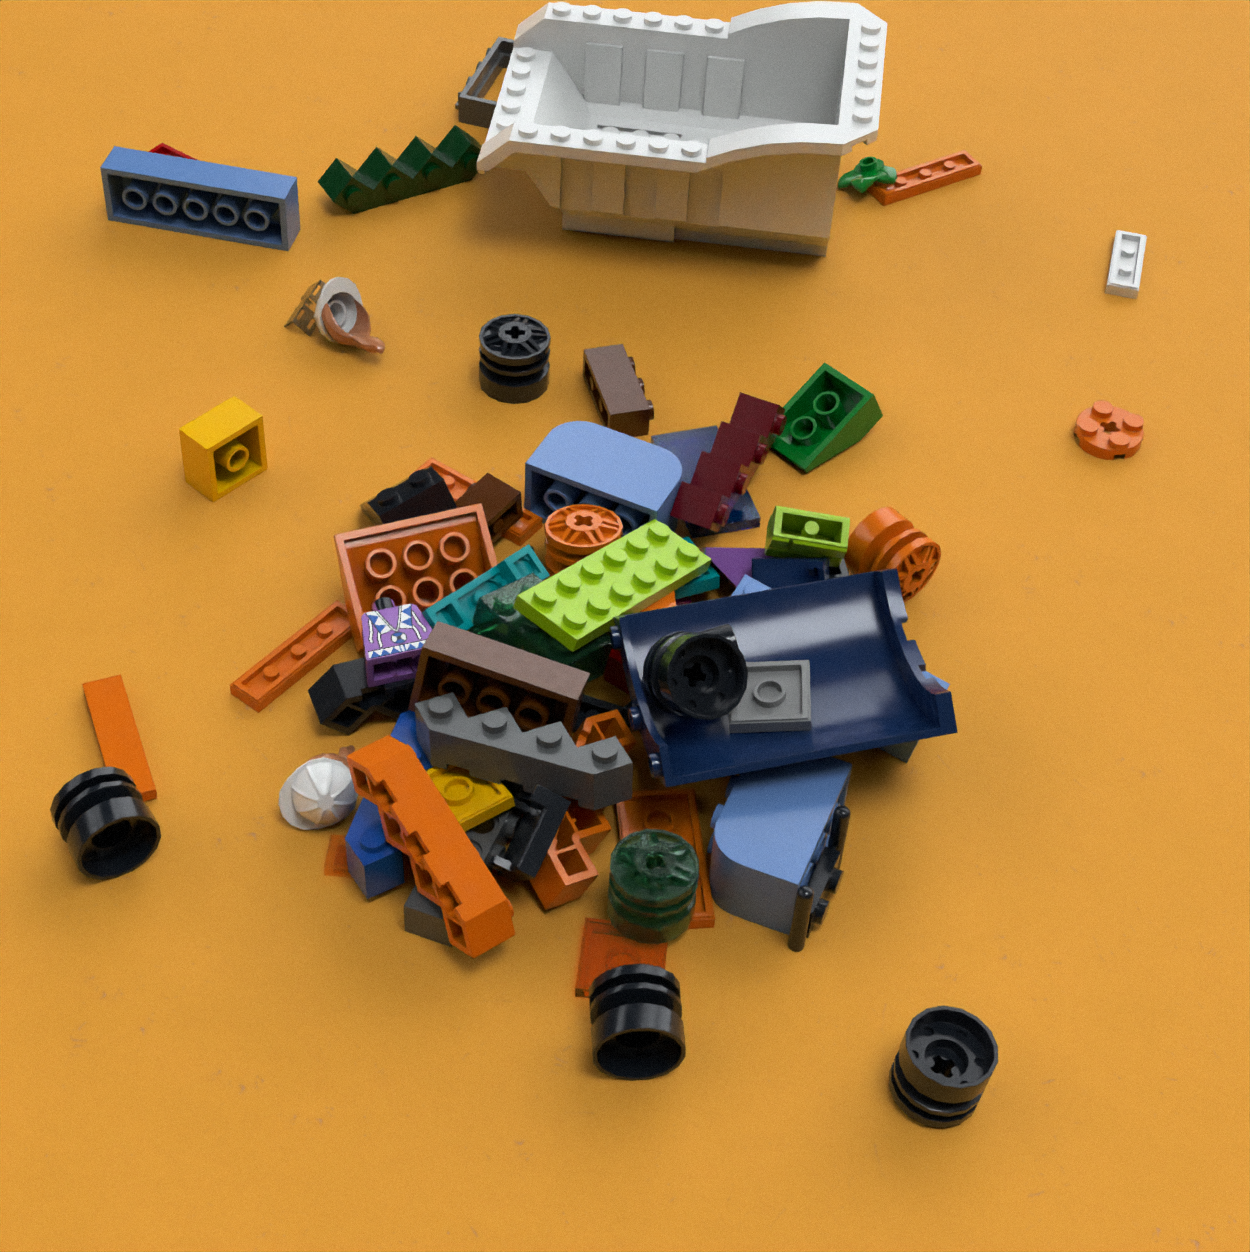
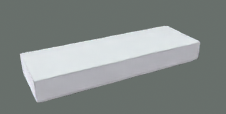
(1126, 264)

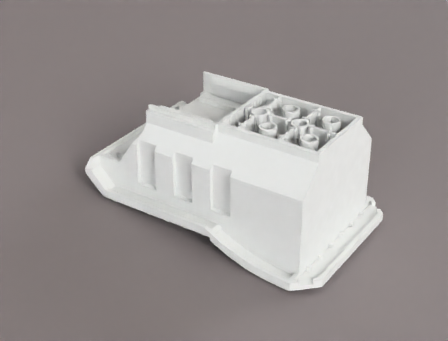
(691, 120)

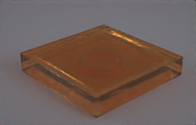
(607, 948)

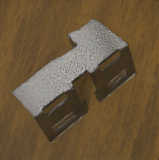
(307, 316)

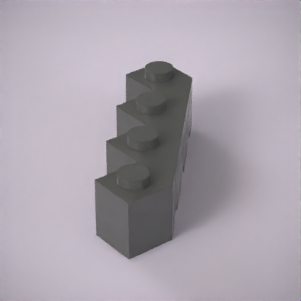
(547, 756)

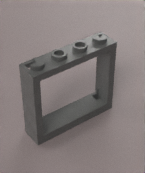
(470, 103)

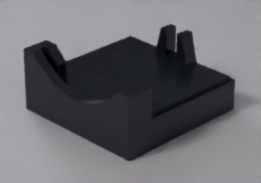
(534, 835)

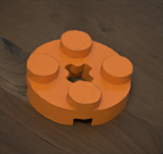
(1124, 429)

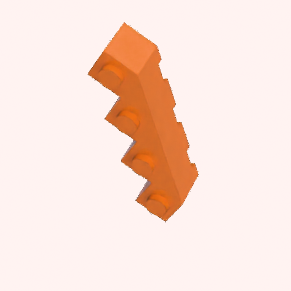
(439, 851)
(567, 867)

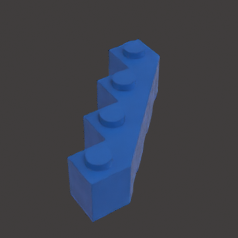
(370, 859)

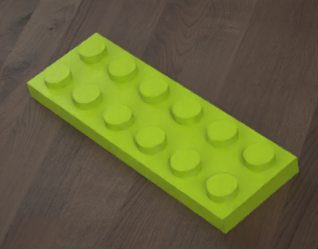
(611, 583)

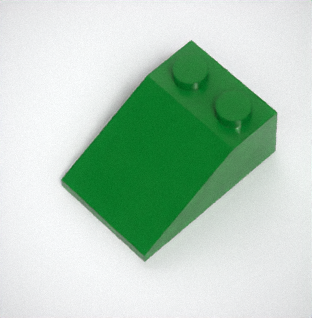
(825, 418)

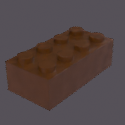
(496, 676)

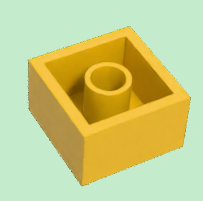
(223, 448)

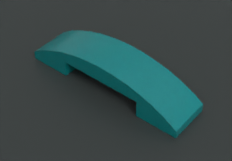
(459, 607)

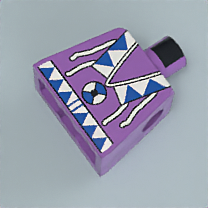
(392, 641)

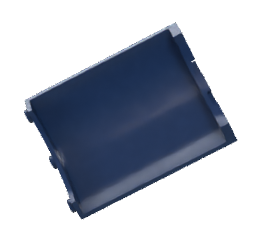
(861, 676)

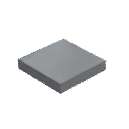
(774, 698)

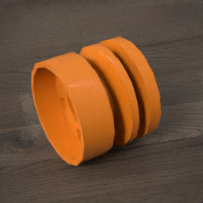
(577, 533)
(891, 542)

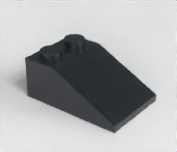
(413, 497)

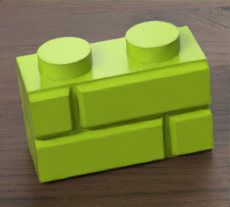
(807, 534)

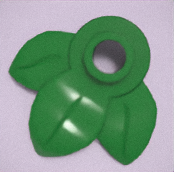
(866, 173)

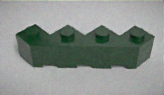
(413, 173)

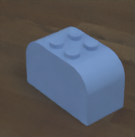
(604, 469)
(773, 837)

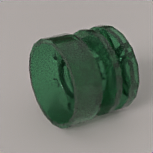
(652, 886)

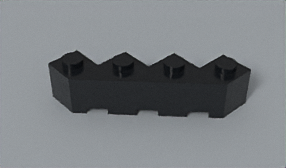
(345, 700)

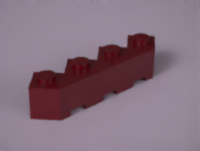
(731, 464)

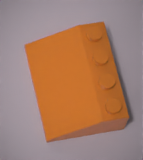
(412, 560)

